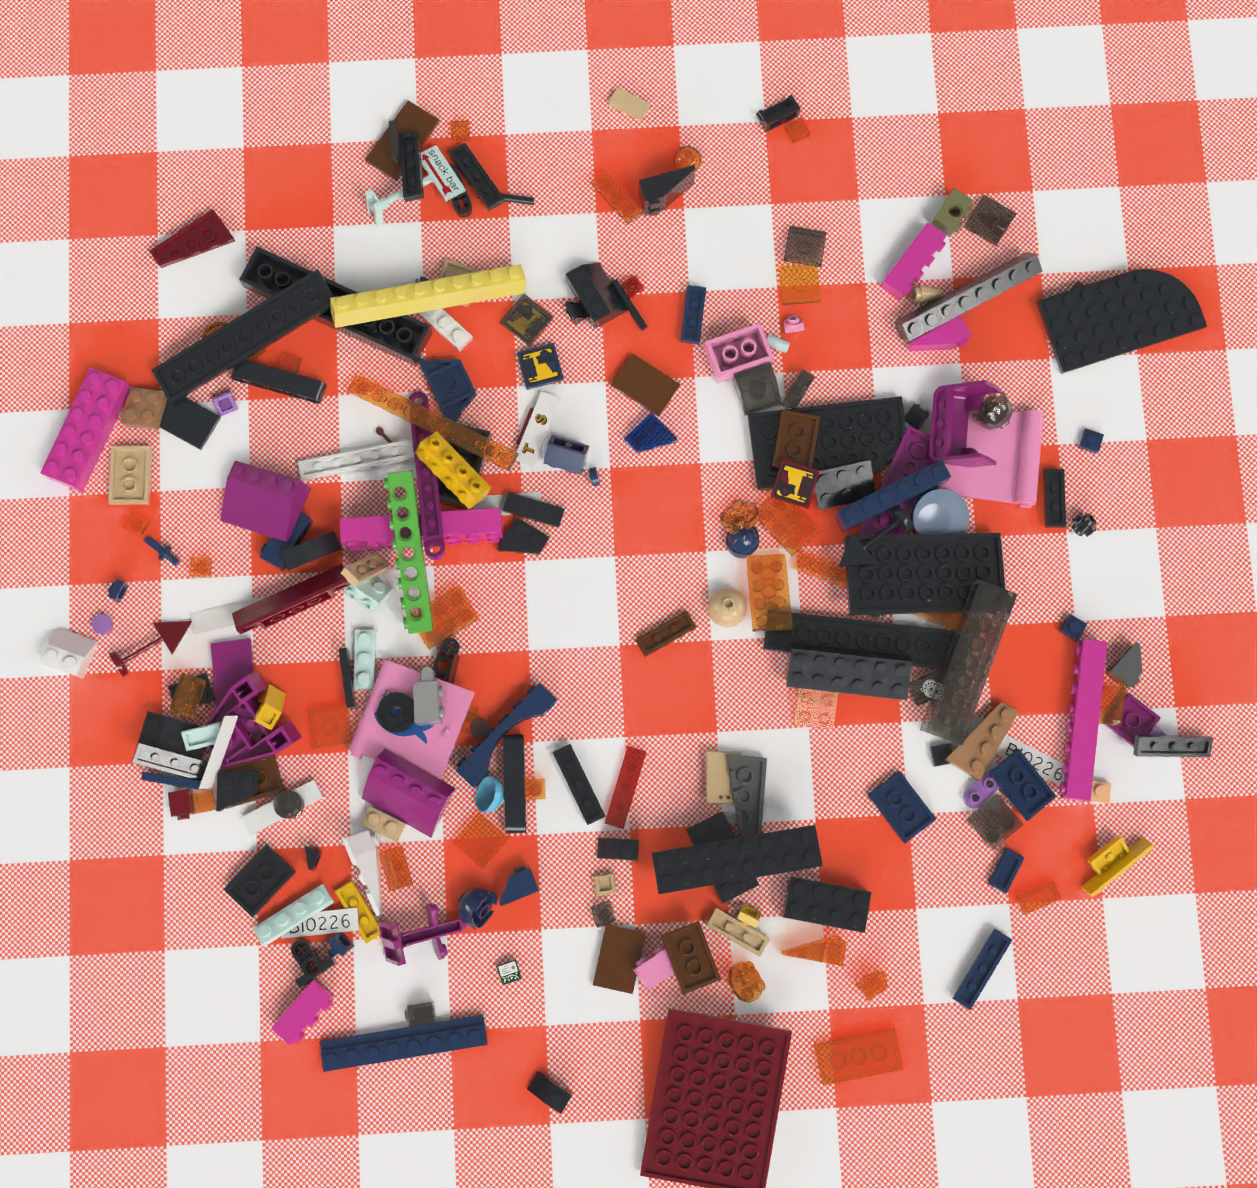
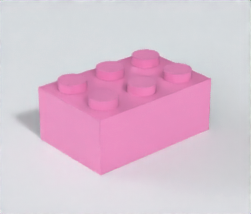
(738, 352)

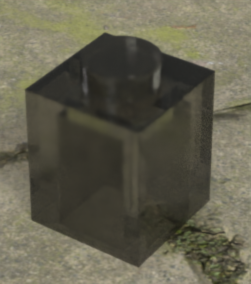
(420, 1013)

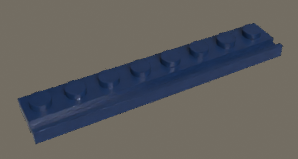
(403, 1043)

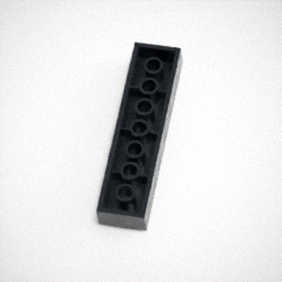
(736, 859)

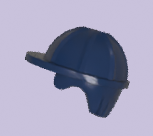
(743, 542)

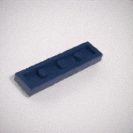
(982, 969)

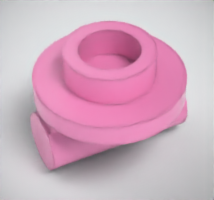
(793, 324)

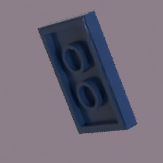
(1022, 784)
(901, 807)

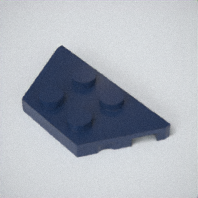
(449, 385)

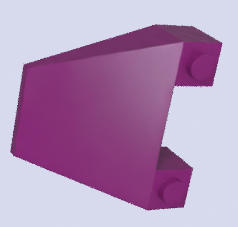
(249, 738)

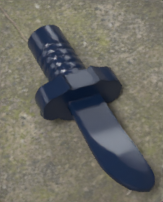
(164, 552)

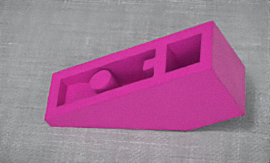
(944, 337)

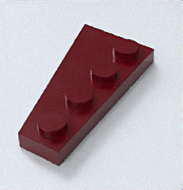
(196, 238)

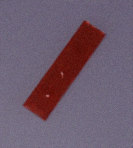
(625, 787)

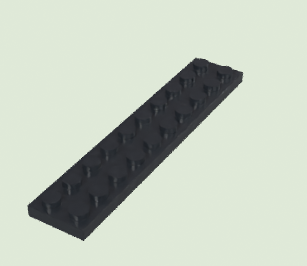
(244, 336)
(923, 644)

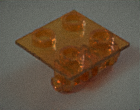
(815, 708)

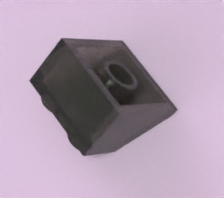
(757, 388)

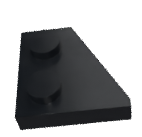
(523, 539)
(235, 787)

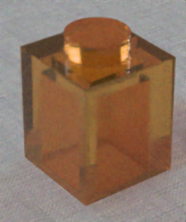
(873, 984)

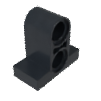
(304, 960)

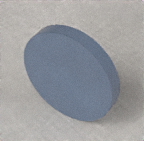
(940, 513)

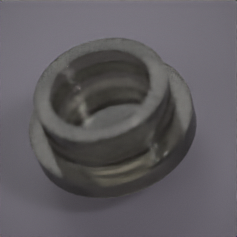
(479, 727)

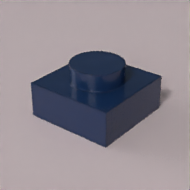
(1091, 441)
(117, 590)
(1073, 627)

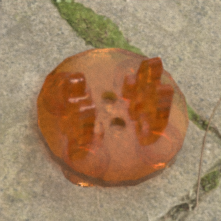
(745, 981)

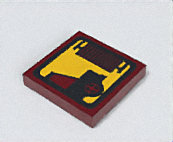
(795, 484)

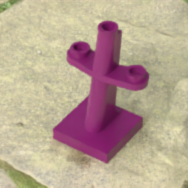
(394, 942)

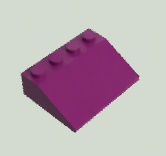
(263, 501)
(407, 792)

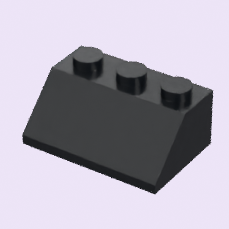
(595, 294)

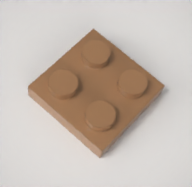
(144, 408)

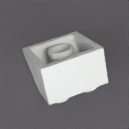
(69, 653)

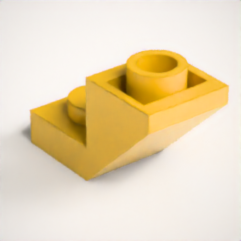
(271, 707)

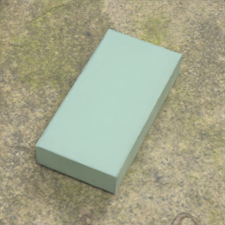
(201, 736)

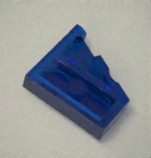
(649, 435)

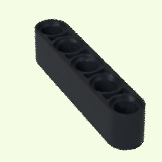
(279, 381)
(514, 783)

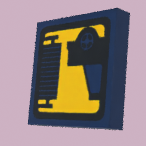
(540, 366)

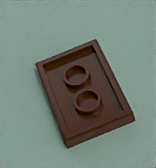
(645, 385)
(796, 438)
(269, 778)
(690, 957)
(618, 958)

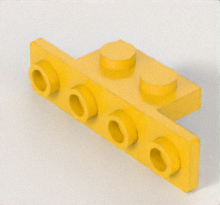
(1112, 861)

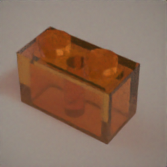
(187, 696)

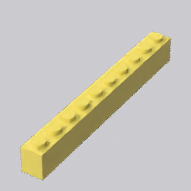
(427, 295)

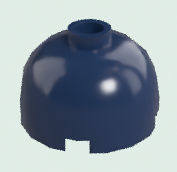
(476, 906)

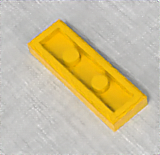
(352, 898)

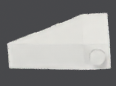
(365, 854)

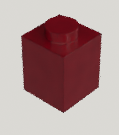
(181, 804)

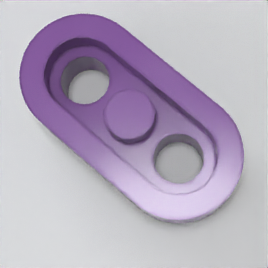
(981, 790)

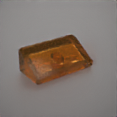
(395, 868)

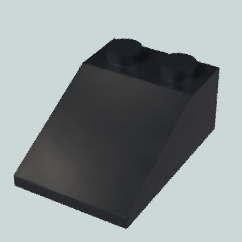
(662, 190)
(166, 734)

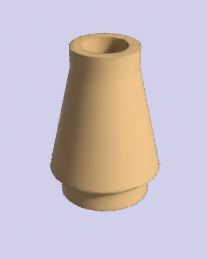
(925, 294)

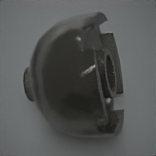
(994, 412)

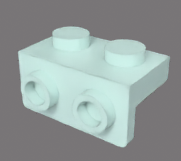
(369, 593)

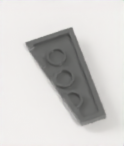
(748, 791)

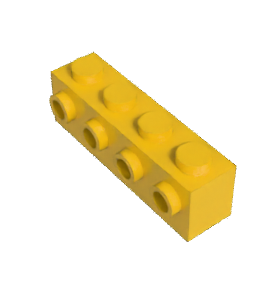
(452, 470)

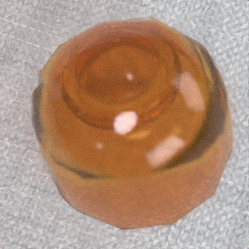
(688, 156)

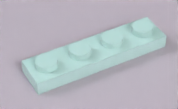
(293, 915)

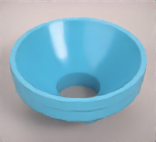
(489, 794)

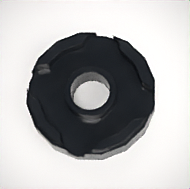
(385, 708)

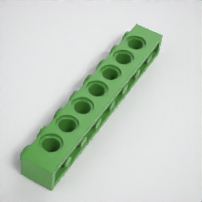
(413, 623)

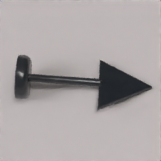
(856, 553)

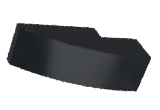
(310, 550)

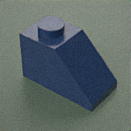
(519, 886)

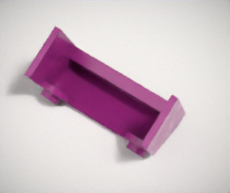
(950, 423)

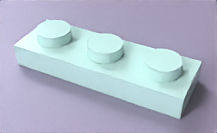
(364, 659)

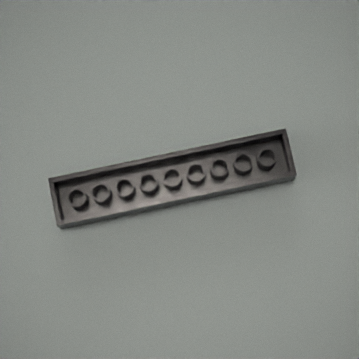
(396, 336)

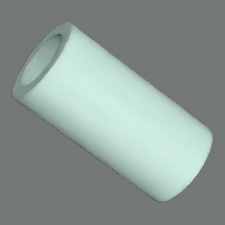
(777, 343)

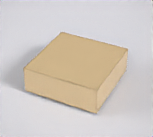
(604, 884)

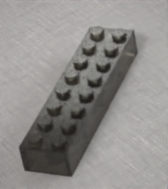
(968, 662)

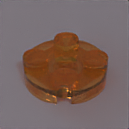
(739, 515)

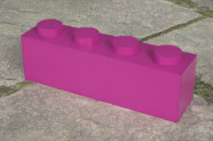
(913, 261)

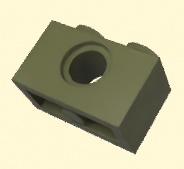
(955, 202)

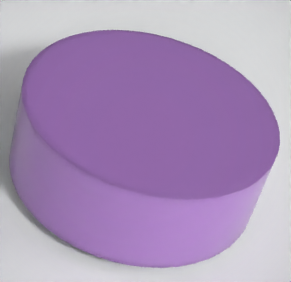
(102, 624)

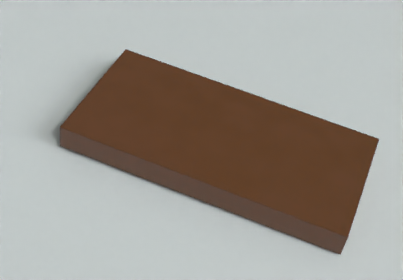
(409, 119)

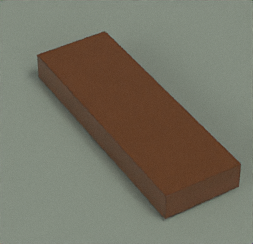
(665, 634)

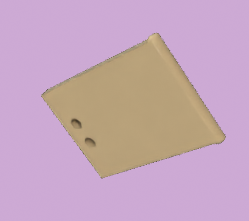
(718, 778)

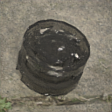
(289, 804)

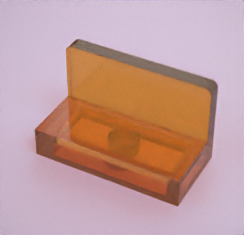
(1112, 704)

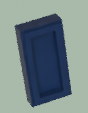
(1005, 870)

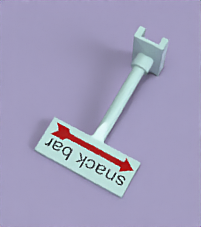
(438, 172)

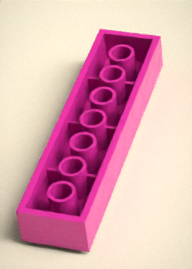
(458, 527)

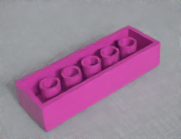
(86, 430)

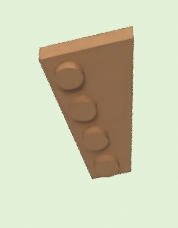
(983, 741)

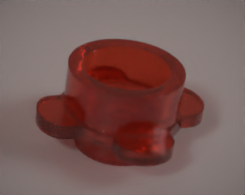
(632, 291)

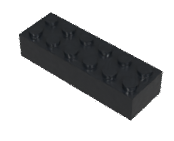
(848, 671)

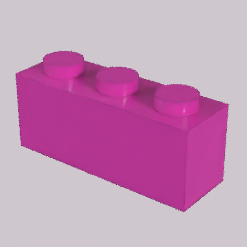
(303, 1012)

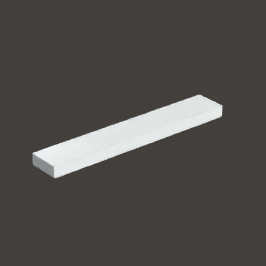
(356, 460)

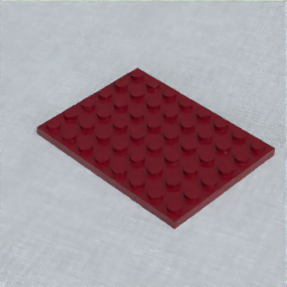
(715, 1101)

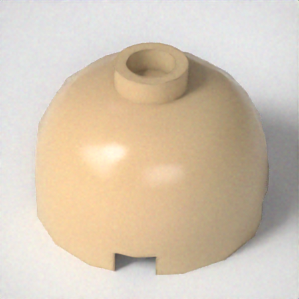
(727, 607)

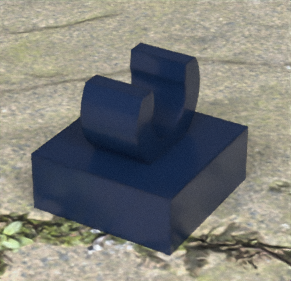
(340, 945)

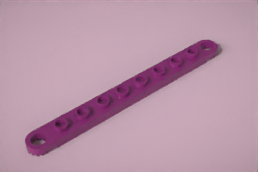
(428, 493)

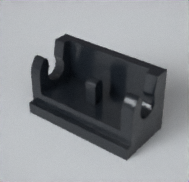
(778, 114)

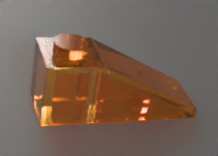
(823, 950)

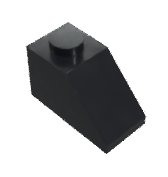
(617, 849)
(550, 1092)

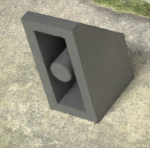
(1128, 666)

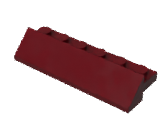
(290, 600)

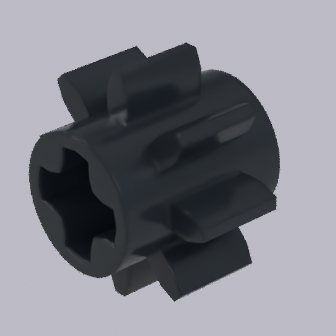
(1084, 524)

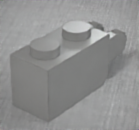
(427, 699)

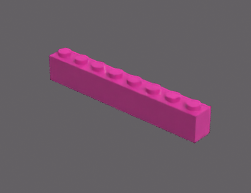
(1084, 720)

